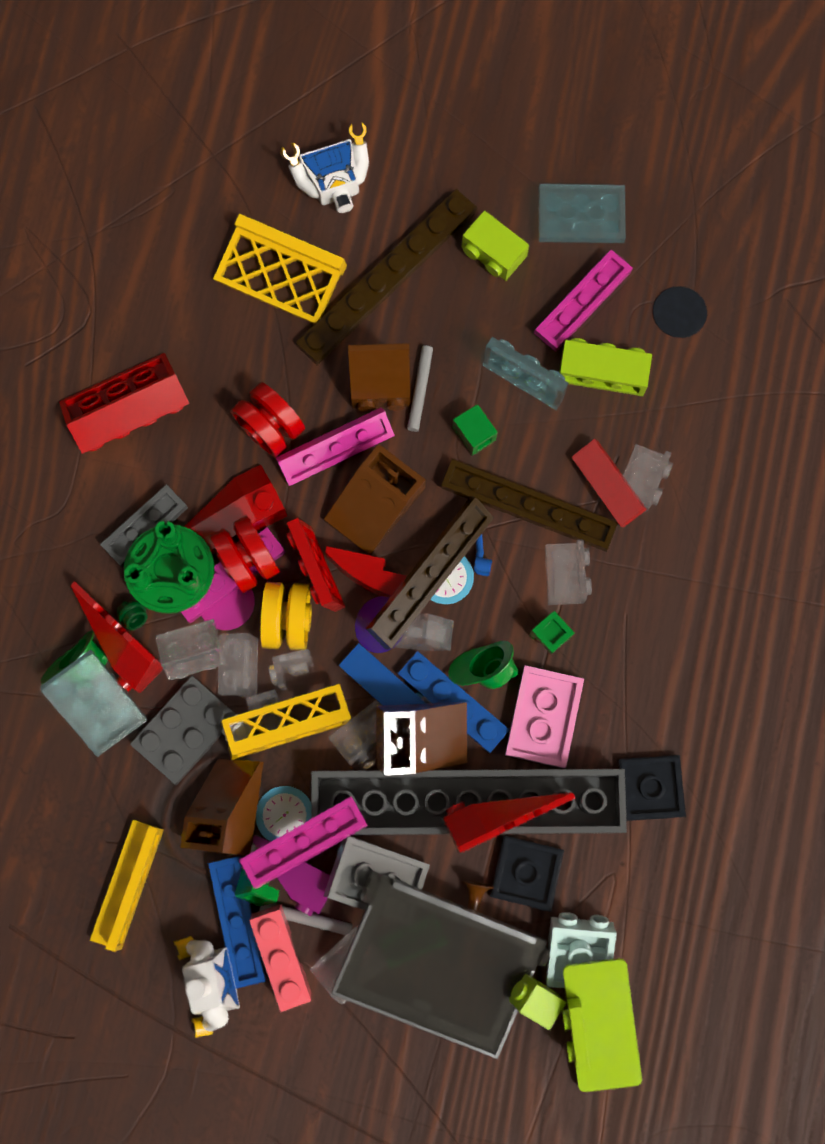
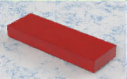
(609, 483)

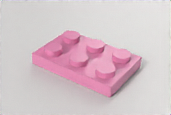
(544, 717)

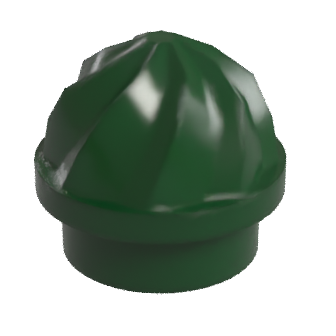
(131, 614)

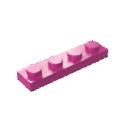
(583, 300)
(335, 446)
(224, 585)
(303, 843)

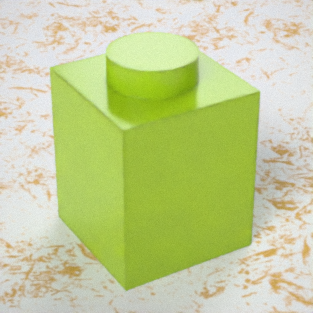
(537, 1001)

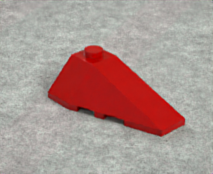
(245, 494)
(125, 654)
(483, 821)

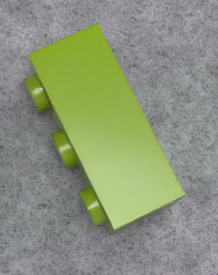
(605, 367)

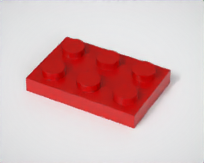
(314, 565)

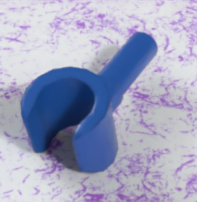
(482, 565)

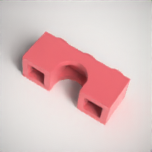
(280, 958)

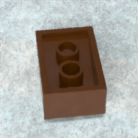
(379, 376)

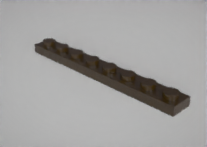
(386, 277)

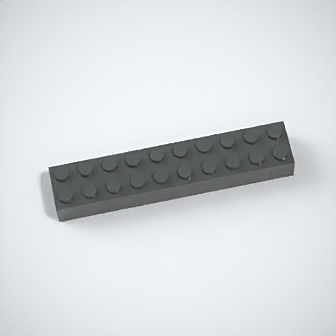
(419, 800)

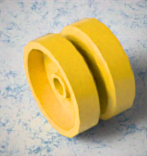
(285, 616)

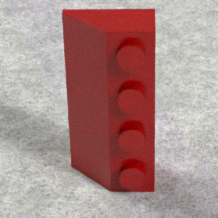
(123, 403)

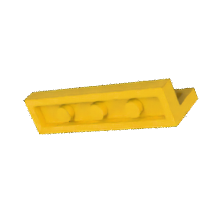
(288, 733)
(126, 885)

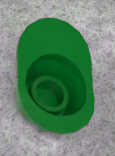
(82, 647)
(486, 665)

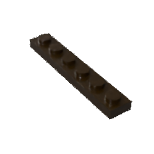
(529, 505)
(429, 573)

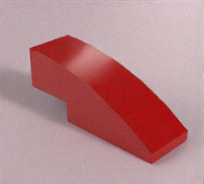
(365, 571)

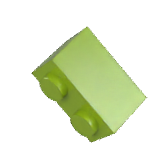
(494, 246)

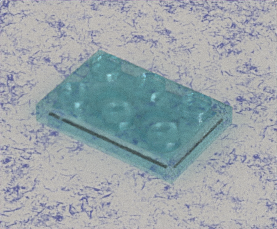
(582, 213)
(525, 372)
(93, 703)

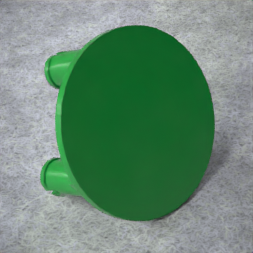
(169, 568)

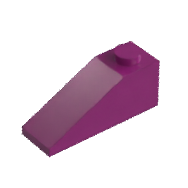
(303, 884)

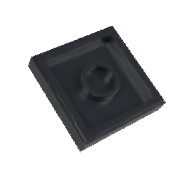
(653, 788)
(527, 873)

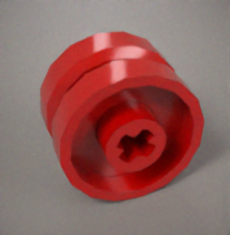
(267, 419)
(242, 555)

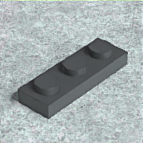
(161, 507)

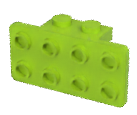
(601, 1025)

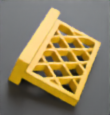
(291, 247)

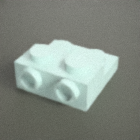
(577, 942)

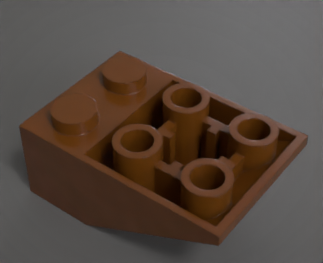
(375, 499)
(420, 737)
(224, 809)

